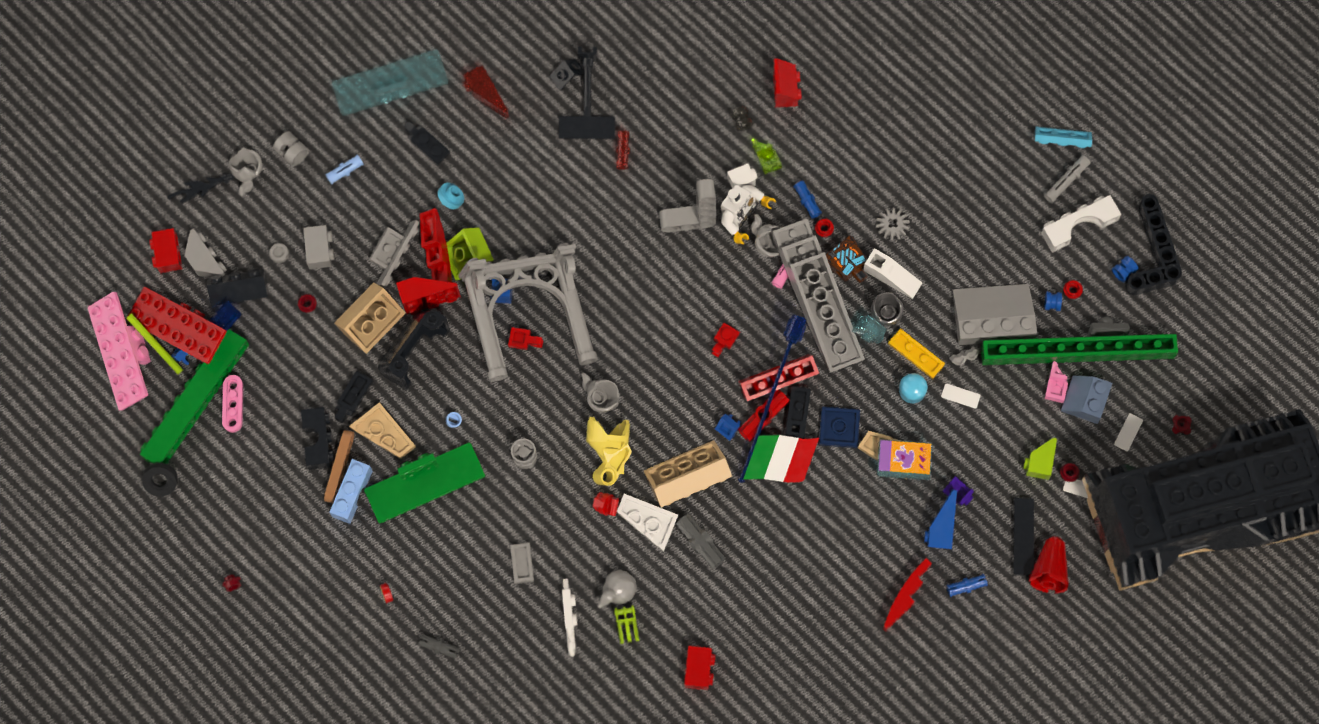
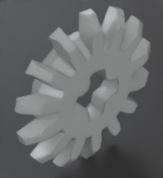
(884, 224)

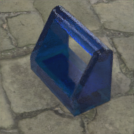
(226, 316)

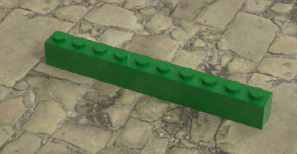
(1079, 349)

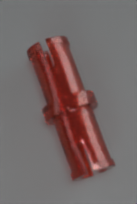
(623, 150)

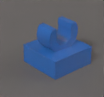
(180, 355)
(727, 426)

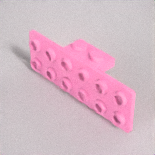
(121, 350)

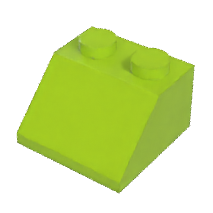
(465, 246)

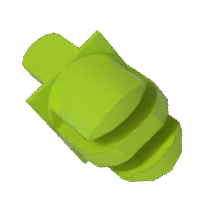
(627, 621)

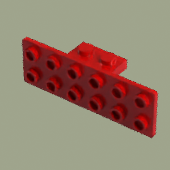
(178, 325)

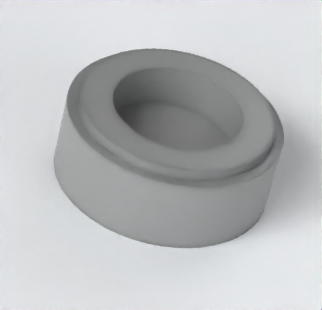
(279, 253)

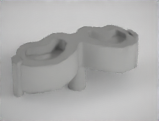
(960, 358)

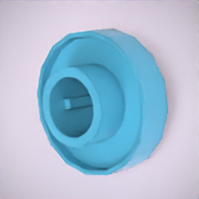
(450, 195)

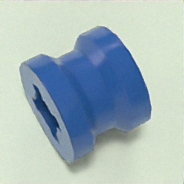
(1053, 301)

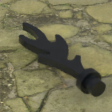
(198, 186)

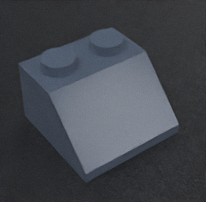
(1086, 398)

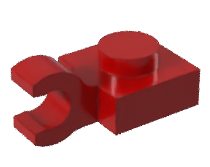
(521, 338)
(725, 338)

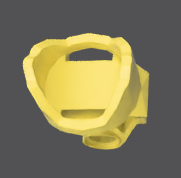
(611, 448)

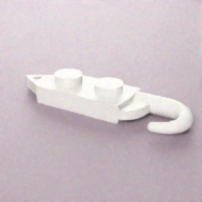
(570, 618)

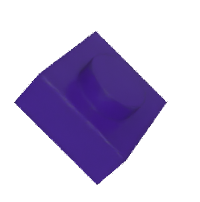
(963, 492)

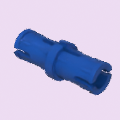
(807, 199)
(966, 585)

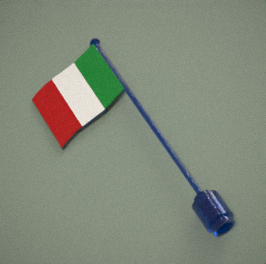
(777, 455)

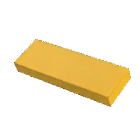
(916, 353)

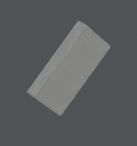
(522, 563)

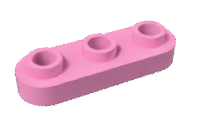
(232, 395)

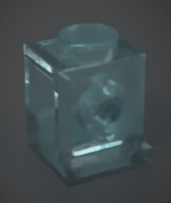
(869, 329)

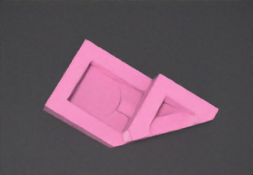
(1056, 385)

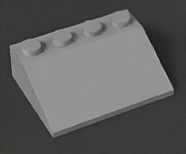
(994, 314)

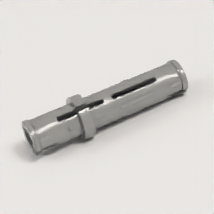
(1073, 172)

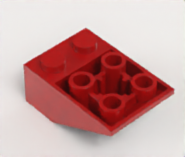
(426, 293)

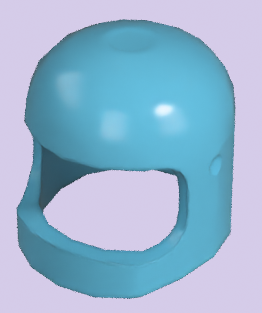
(913, 388)

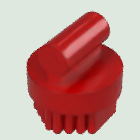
(606, 504)

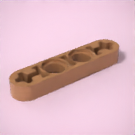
(339, 466)

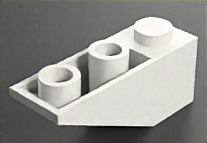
(891, 273)

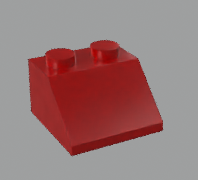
(785, 84)

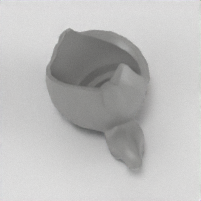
(245, 167)
(764, 240)
(601, 393)
(618, 589)

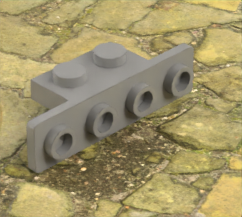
(389, 250)

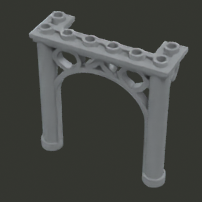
(560, 265)

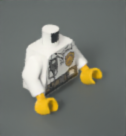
(739, 206)

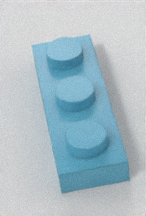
(1063, 137)

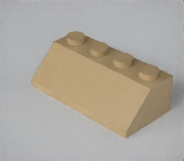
(688, 473)

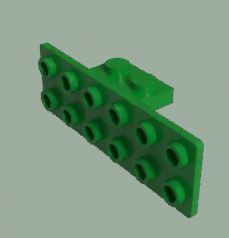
(424, 482)

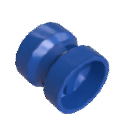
(1125, 269)

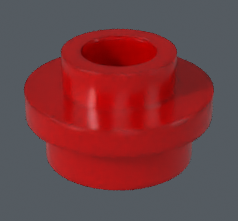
(824, 222)
(1073, 284)

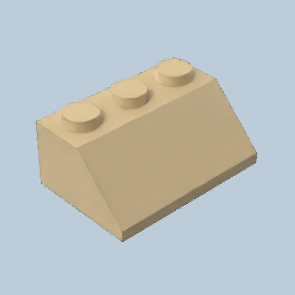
(370, 317)

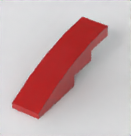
(435, 244)
(903, 600)

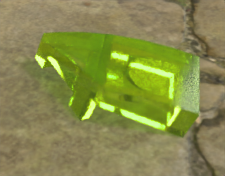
(767, 156)

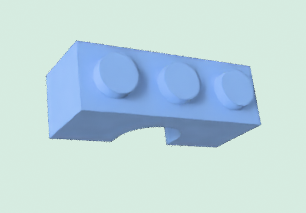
(347, 496)

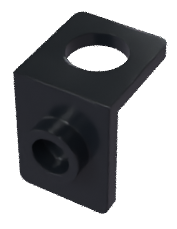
(565, 73)

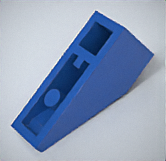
(942, 527)

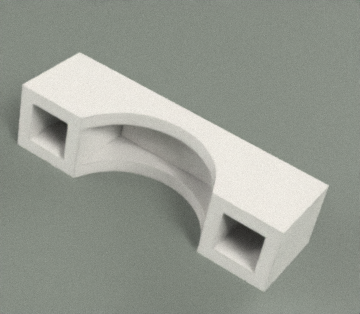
(1101, 212)

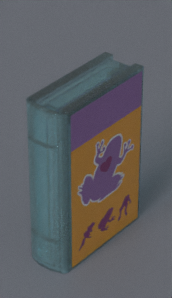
(904, 459)

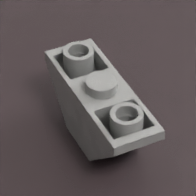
(201, 257)

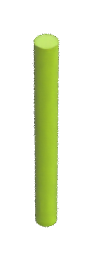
(154, 343)

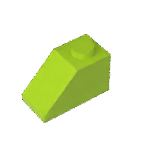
(1041, 461)

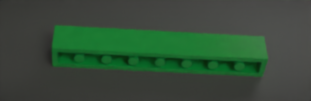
(193, 400)

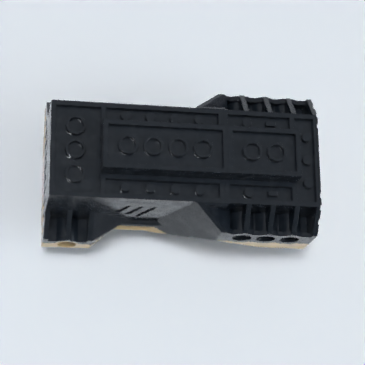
(1236, 492)

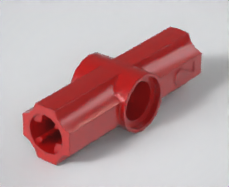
(749, 428)

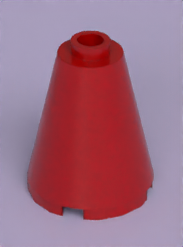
(1051, 567)

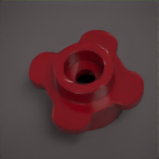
(1185, 420)

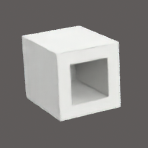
(742, 176)

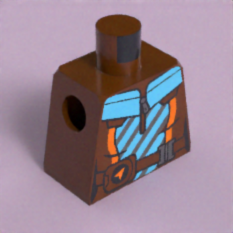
(847, 260)

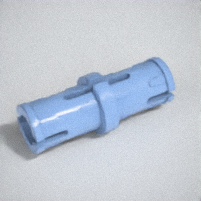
(344, 169)

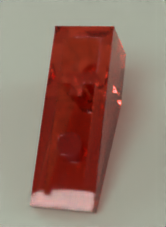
(483, 89)

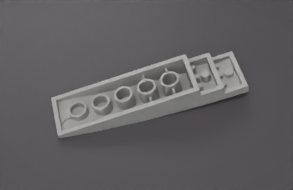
(818, 295)

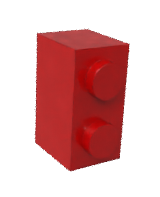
(166, 250)
(698, 668)

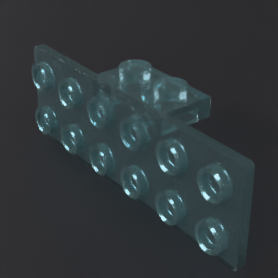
(390, 82)

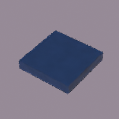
(839, 427)

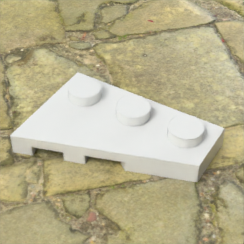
(648, 519)

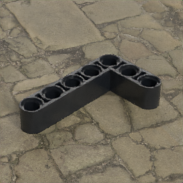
(1158, 249)

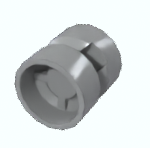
(289, 147)
(524, 453)

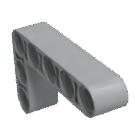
(692, 217)

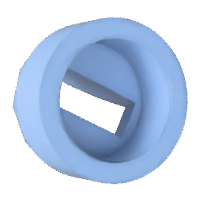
(454, 416)

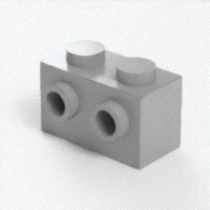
(318, 247)

